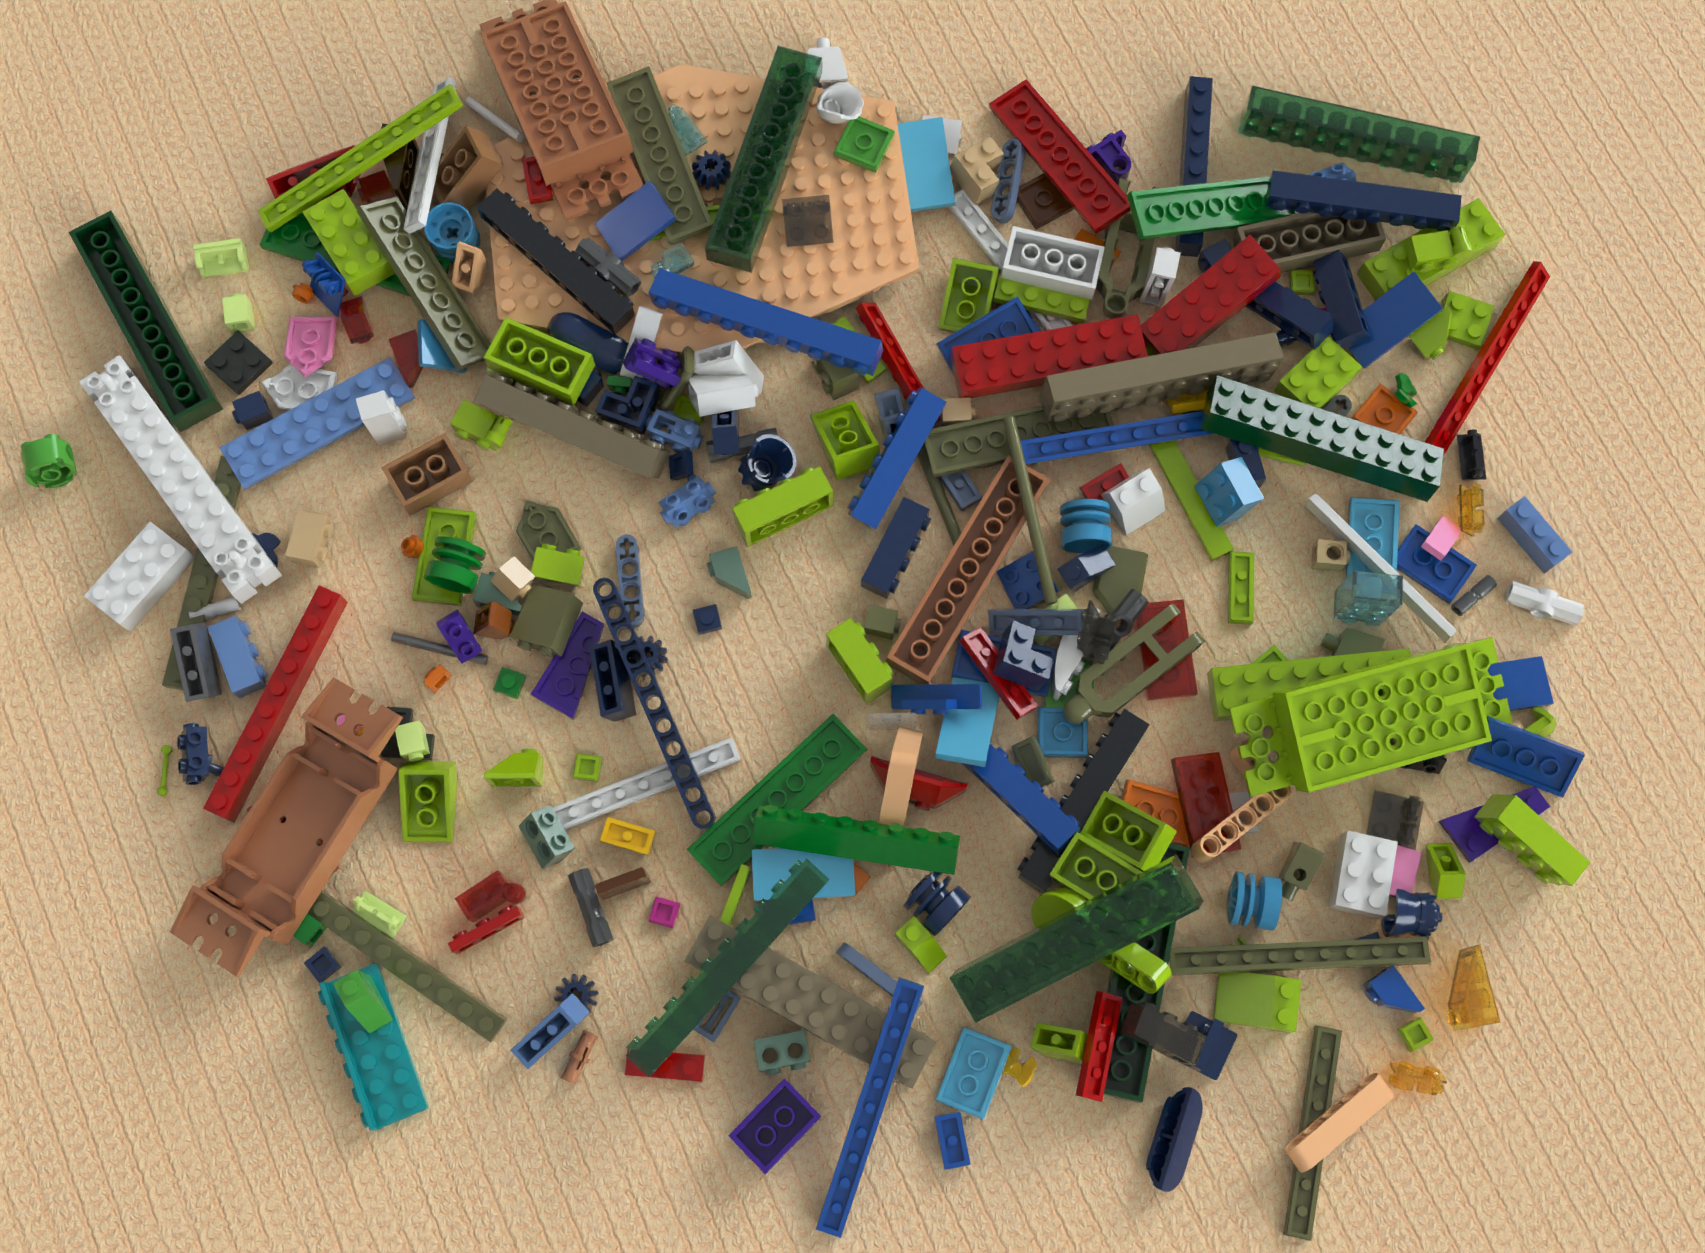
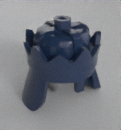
(767, 462)
(1415, 915)

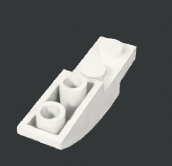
(1066, 664)

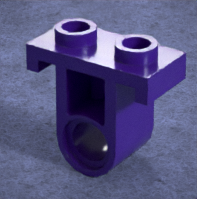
(1111, 155)
(459, 636)

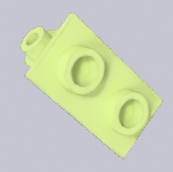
(379, 913)

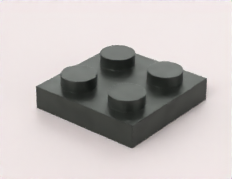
(238, 362)

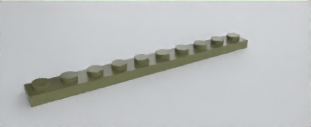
(202, 576)
(1299, 956)
(407, 966)

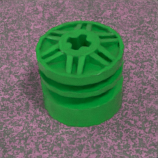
(455, 565)

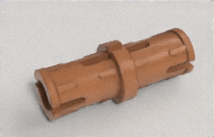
(579, 1057)

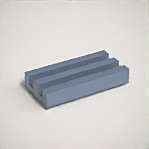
(714, 1036)

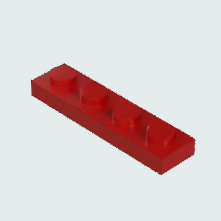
(984, 655)
(1099, 1046)

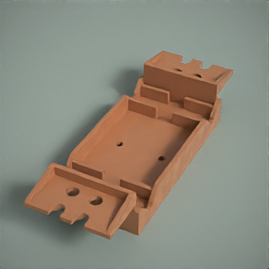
(569, 121)
(278, 867)

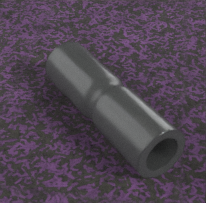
(1476, 593)

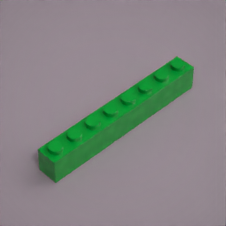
(856, 839)

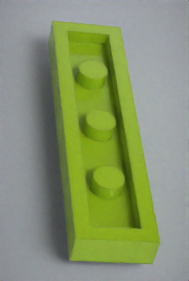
(1042, 300)

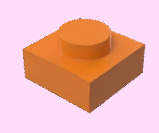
(436, 678)

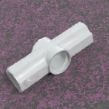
(1544, 603)

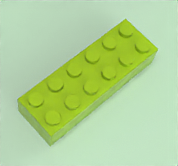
(1392, 265)

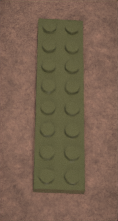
(660, 152)
(426, 282)
(985, 440)

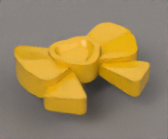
(1022, 1073)

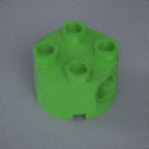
(48, 461)

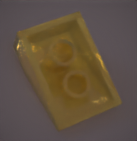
(1471, 994)

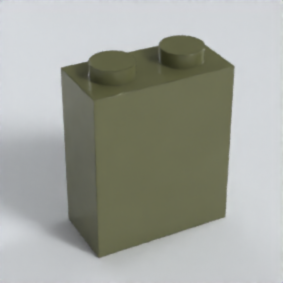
(546, 620)

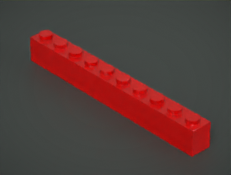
(276, 704)

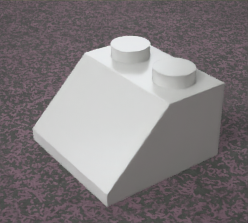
(1135, 500)

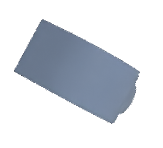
(889, 407)

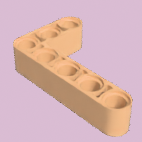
(900, 776)
(1248, 811)

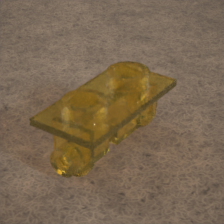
(1470, 519)
(1428, 1079)

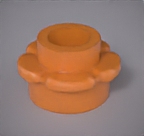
(303, 293)
(412, 546)

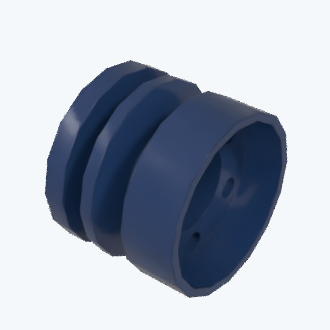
(936, 901)

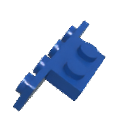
(936, 697)

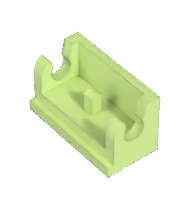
(221, 258)

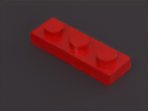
(485, 929)
(676, 1067)

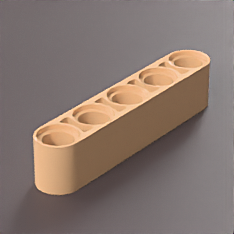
(1338, 1122)

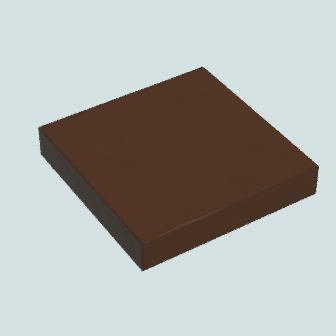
(1042, 201)
(622, 883)

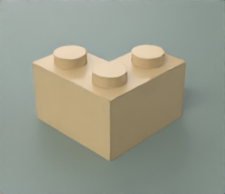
(975, 168)

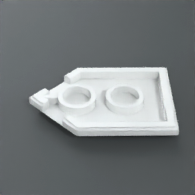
(292, 388)

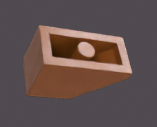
(493, 621)

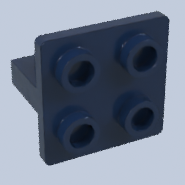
(1216, 1045)

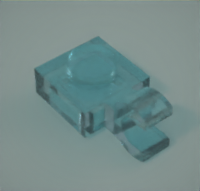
(674, 260)

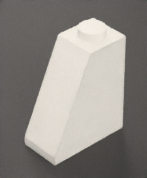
(727, 360)
(721, 393)

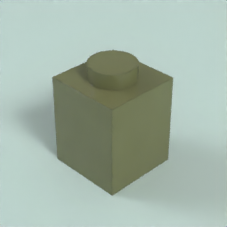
(882, 622)

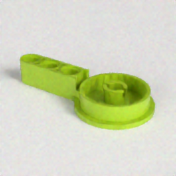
(1130, 962)

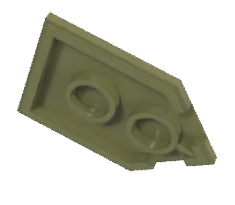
(685, 371)
(546, 526)
(1119, 580)

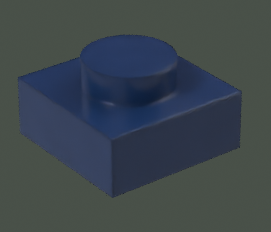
(681, 465)
(707, 619)
(322, 964)

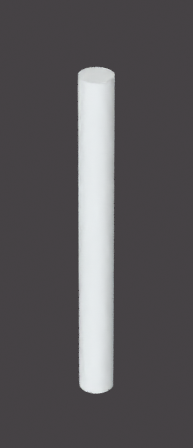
(494, 119)

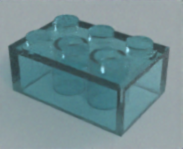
(1368, 597)

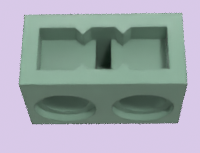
(546, 837)
(781, 1044)

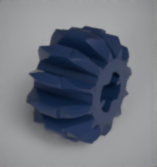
(702, 168)
(656, 652)
(580, 987)

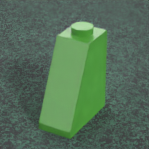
(363, 1000)

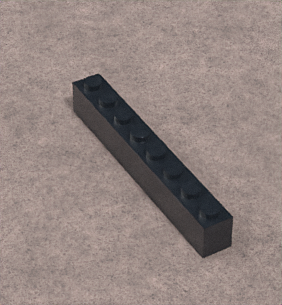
(556, 261)
(1087, 789)

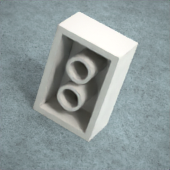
(1363, 875)

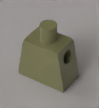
(1352, 643)
(1306, 861)

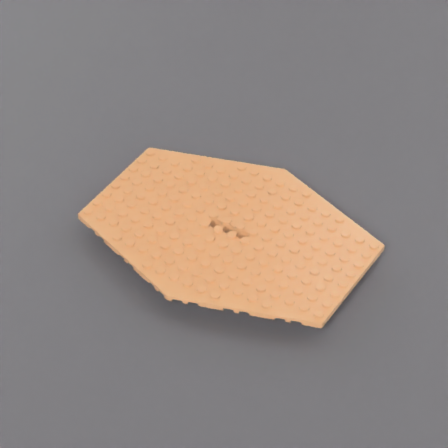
(867, 208)

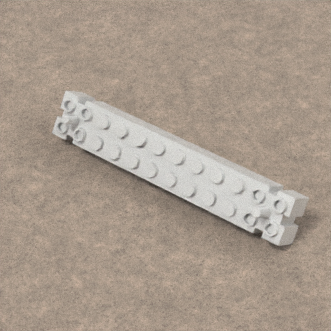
(180, 479)

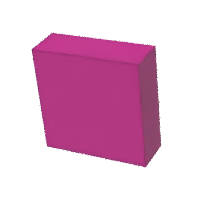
(664, 912)

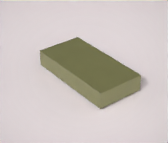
(1033, 761)

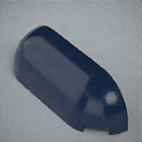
(606, 348)
(1174, 1138)

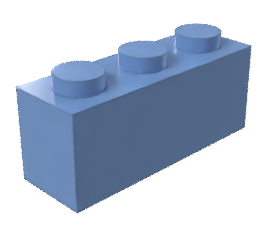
(1534, 534)
(238, 656)
(550, 1031)

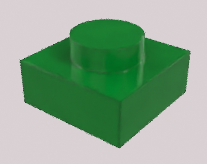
(619, 385)
(509, 683)

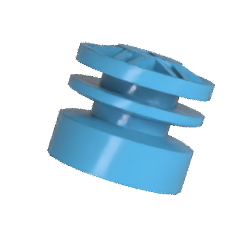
(450, 221)
(1085, 525)
(1259, 901)

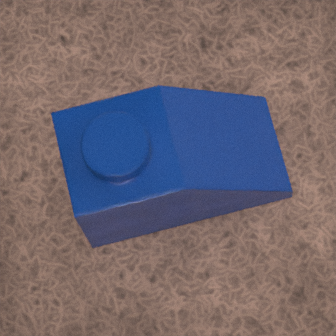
(1391, 991)

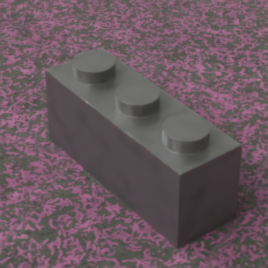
(195, 661)

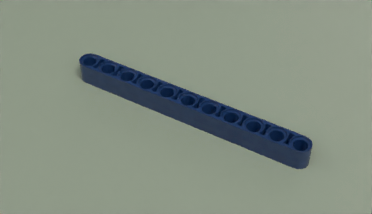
(645, 694)

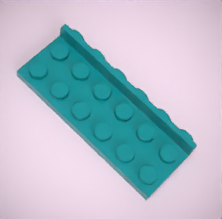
(375, 1061)

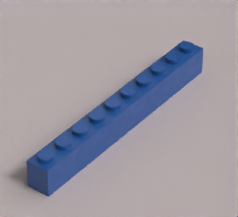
(766, 322)

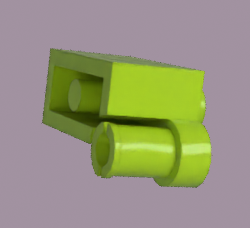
(1438, 249)
(480, 426)

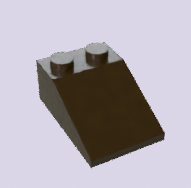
(401, 169)

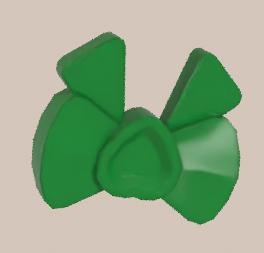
(1404, 388)

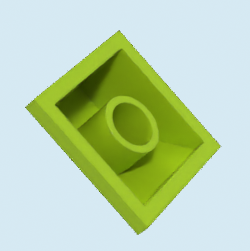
(517, 770)

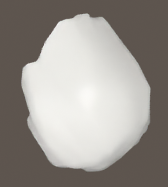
(840, 103)

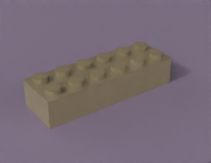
(1304, 238)

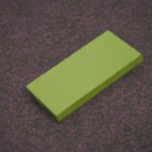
(439, 523)

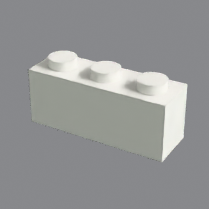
(1160, 276)
(382, 417)

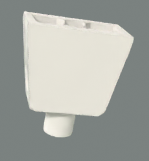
(832, 63)

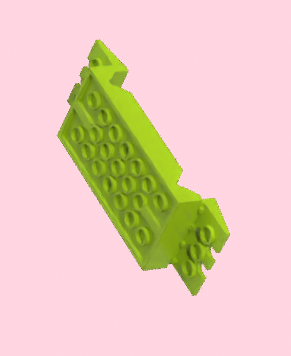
(1343, 728)

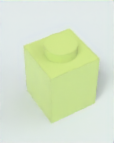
(238, 313)
(412, 741)

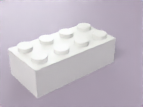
(1052, 262)
(139, 576)

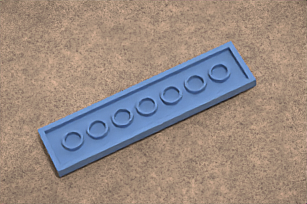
(311, 425)

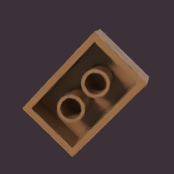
(466, 168)
(427, 474)

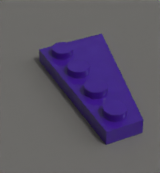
(567, 674)
(1471, 838)

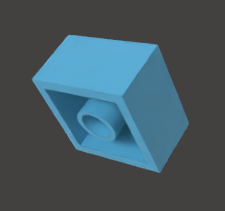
(1229, 491)

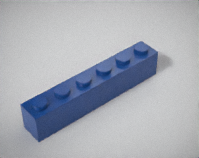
(897, 457)
(1026, 800)

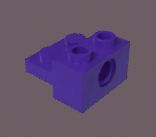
(641, 361)

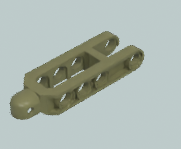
(1114, 300)
(1086, 700)

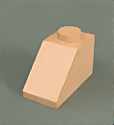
(469, 268)

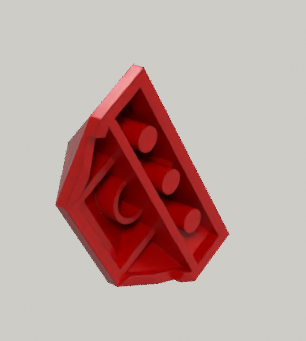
(291, 177)
(927, 788)

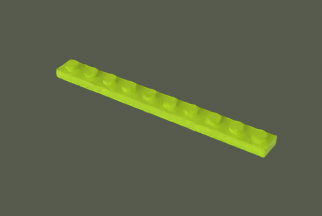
(360, 158)

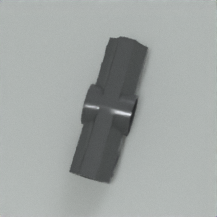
(608, 267)
(1127, 612)

